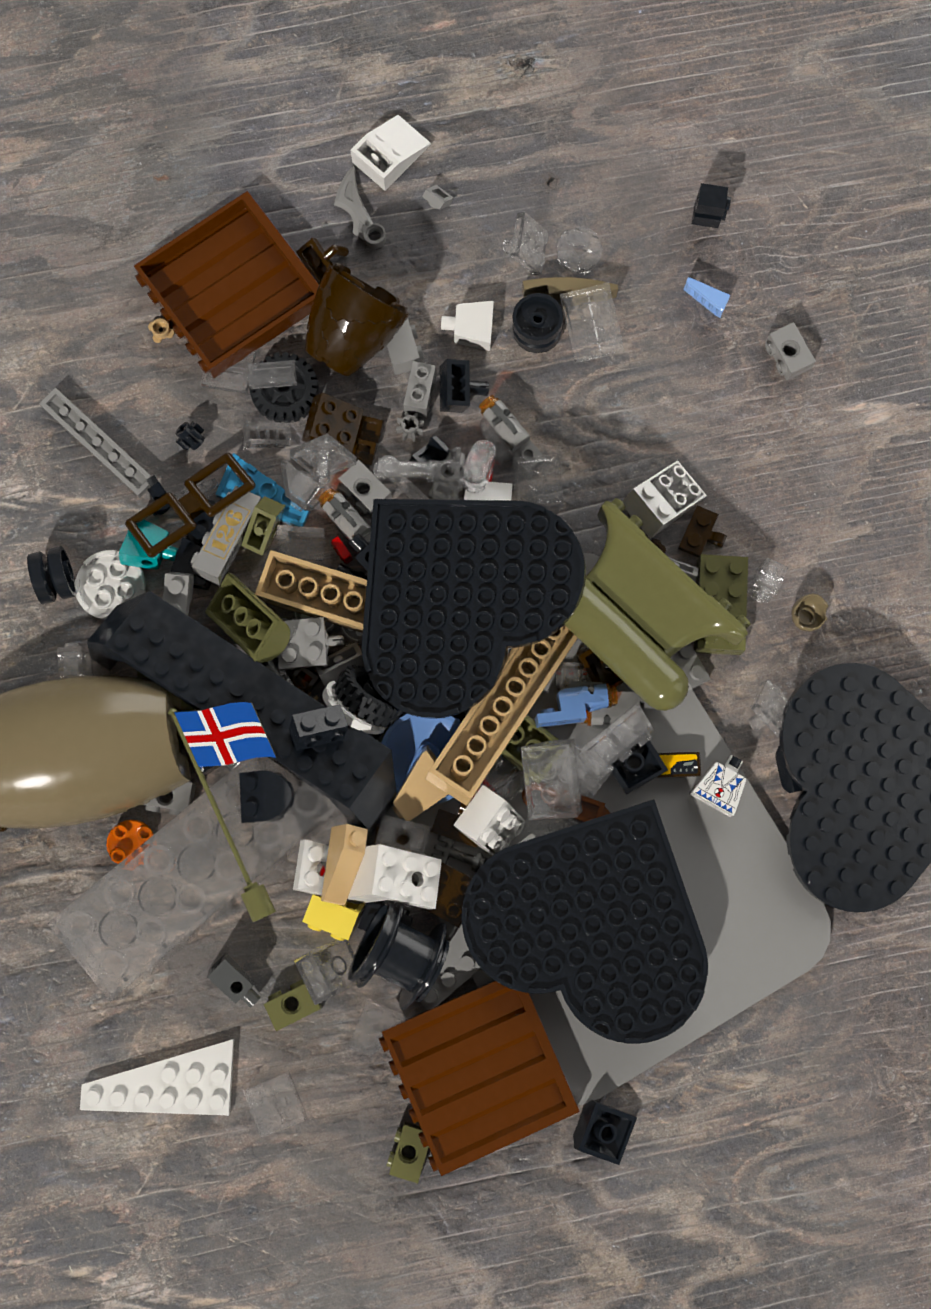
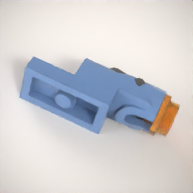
(574, 702)

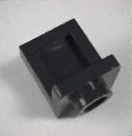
(434, 450)

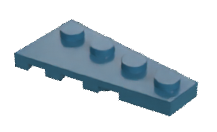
(264, 487)

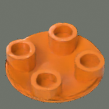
(126, 838)

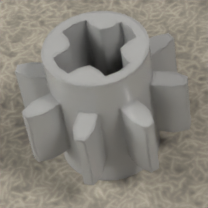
(407, 421)

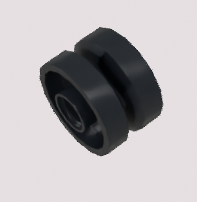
(537, 323)
(51, 575)

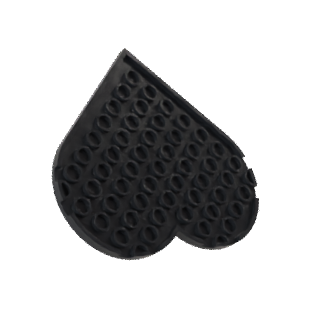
(459, 589)
(865, 779)
(596, 918)

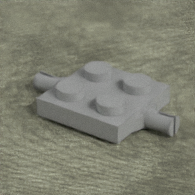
(307, 644)

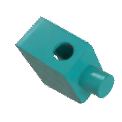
(133, 554)

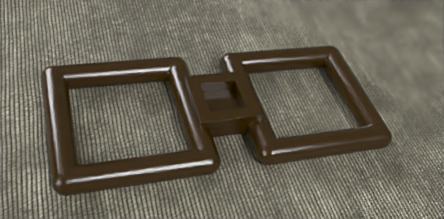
(190, 505)

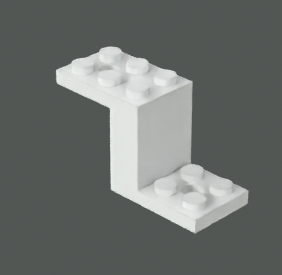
(381, 876)

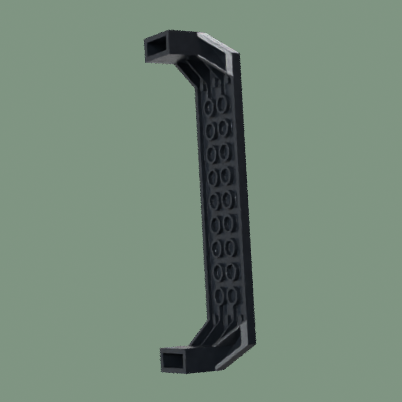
(212, 673)

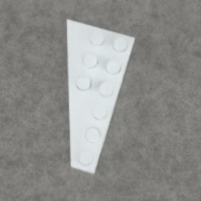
(178, 1085)

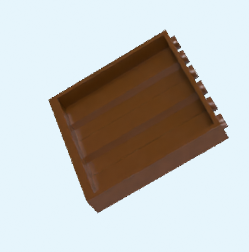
(228, 284)
(477, 1074)

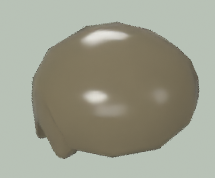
(809, 612)

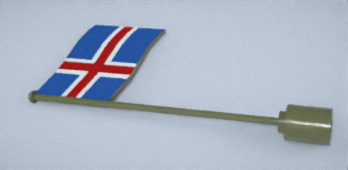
(223, 738)

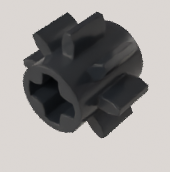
(190, 435)

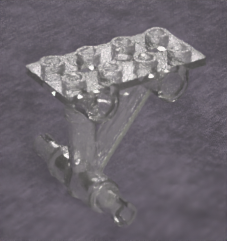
(443, 487)

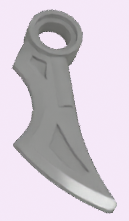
(350, 200)

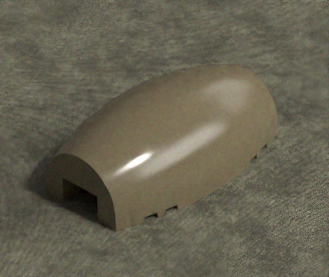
(86, 749)

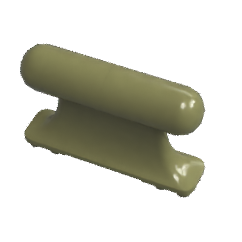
(645, 610)

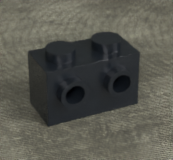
(318, 727)

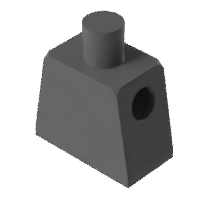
(226, 972)

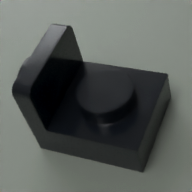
(156, 491)

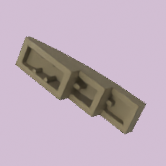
(558, 285)

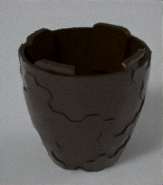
(351, 320)

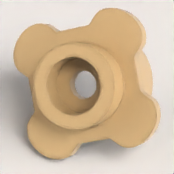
(158, 324)

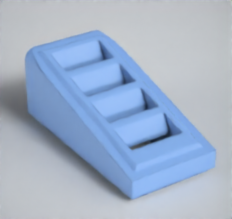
(708, 296)

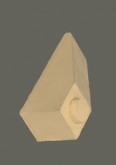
(343, 861)

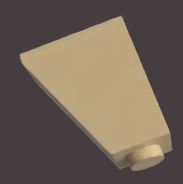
(417, 792)

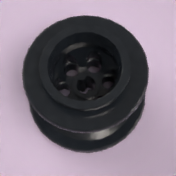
(399, 954)

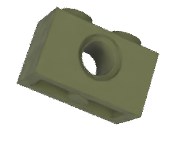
(263, 525)
(281, 1015)
(405, 1167)

